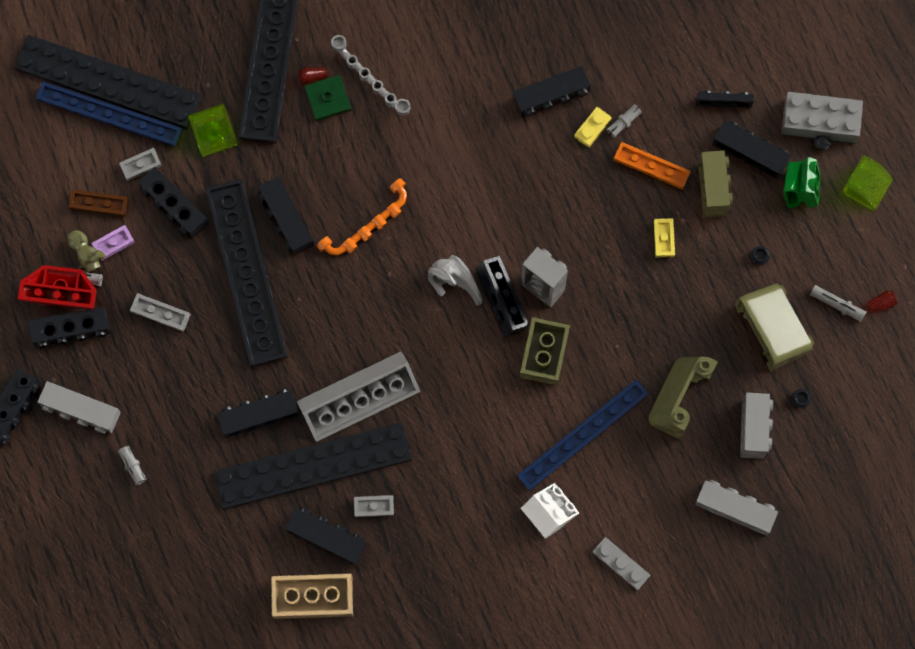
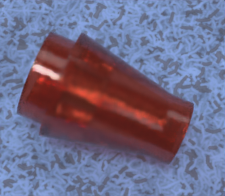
(312, 74)
(883, 301)

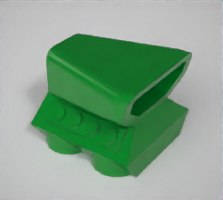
(802, 183)

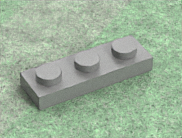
(160, 312)
(621, 563)

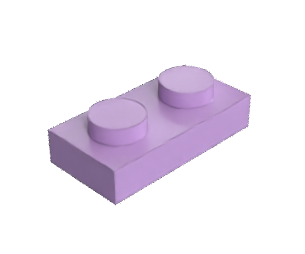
(114, 241)

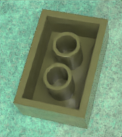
(714, 184)
(544, 351)

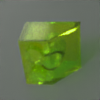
(213, 130)
(868, 183)

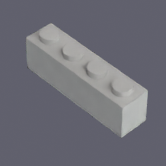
(79, 407)
(736, 507)

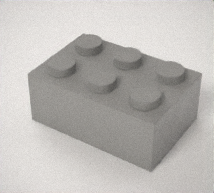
(756, 425)

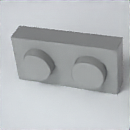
(140, 164)
(374, 506)

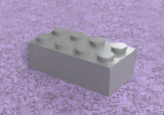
(822, 116)
(544, 276)

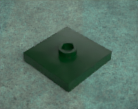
(328, 97)

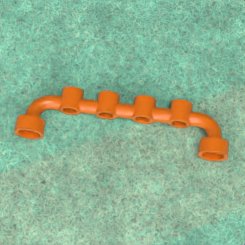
(378, 222)

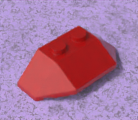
(58, 288)

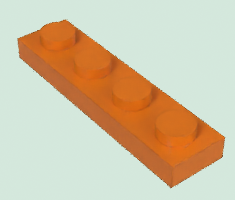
(652, 165)

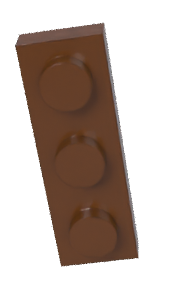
(98, 203)

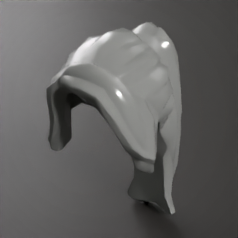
(453, 272)

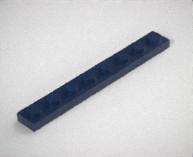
(109, 114)
(582, 435)

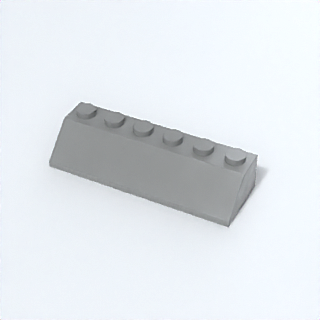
(358, 396)

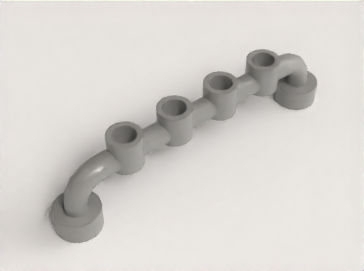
(401, 106)

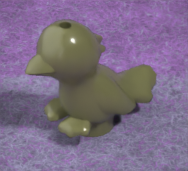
(87, 255)

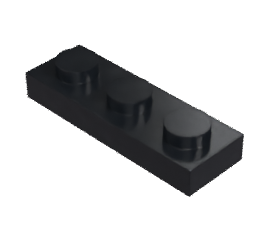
(724, 99)

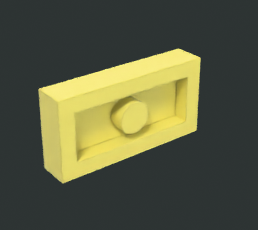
(593, 127)
(664, 238)

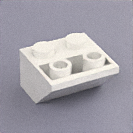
(549, 510)

